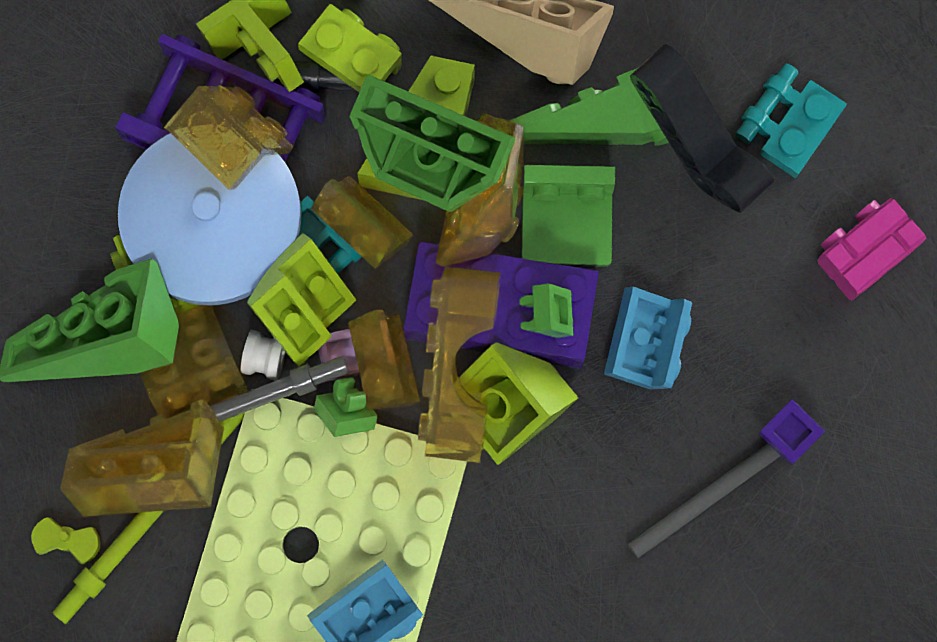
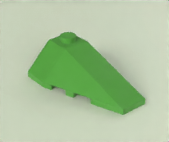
(595, 118)

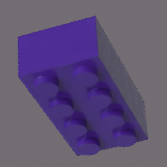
(516, 281)

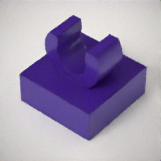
(791, 432)

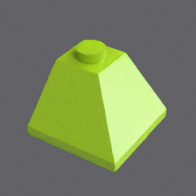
(520, 396)

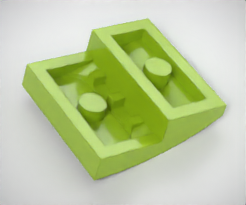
(300, 299)

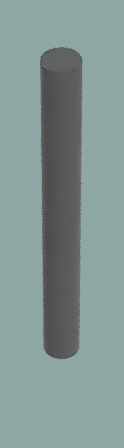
(703, 500)

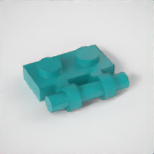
(802, 128)

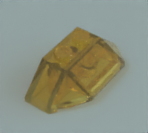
(490, 216)

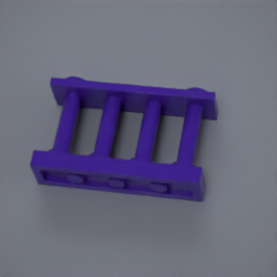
(146, 128)

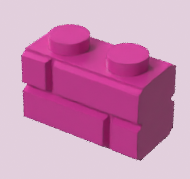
(870, 248)

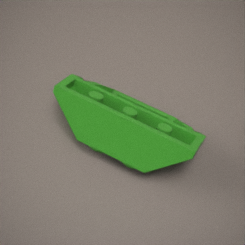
(427, 145)

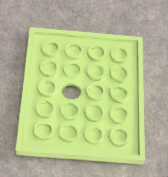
(360, 495)

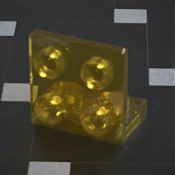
(227, 132)
(199, 369)

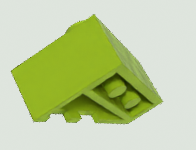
(443, 83)

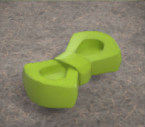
(82, 543)

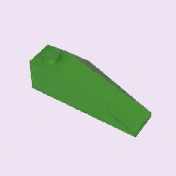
(111, 332)

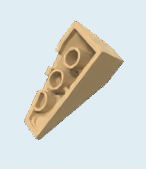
(542, 35)

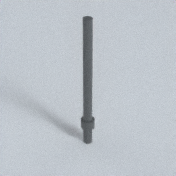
(301, 381)

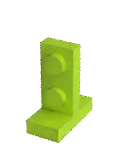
(248, 25)

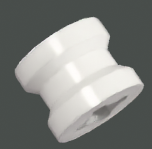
(262, 356)

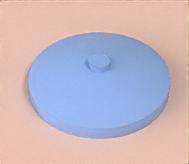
(203, 236)

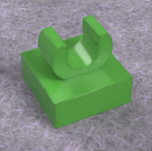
(551, 311)
(345, 409)

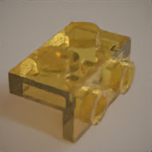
(361, 220)
(383, 360)

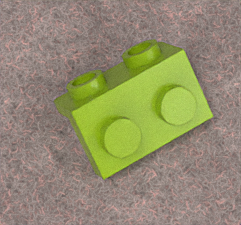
(349, 49)

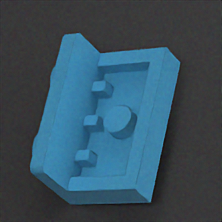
(648, 339)
(367, 610)

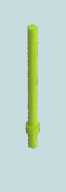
(91, 580)

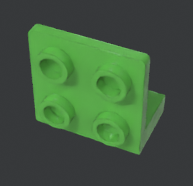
(568, 214)

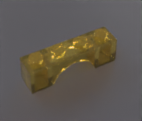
(455, 418)

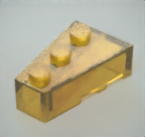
(148, 469)

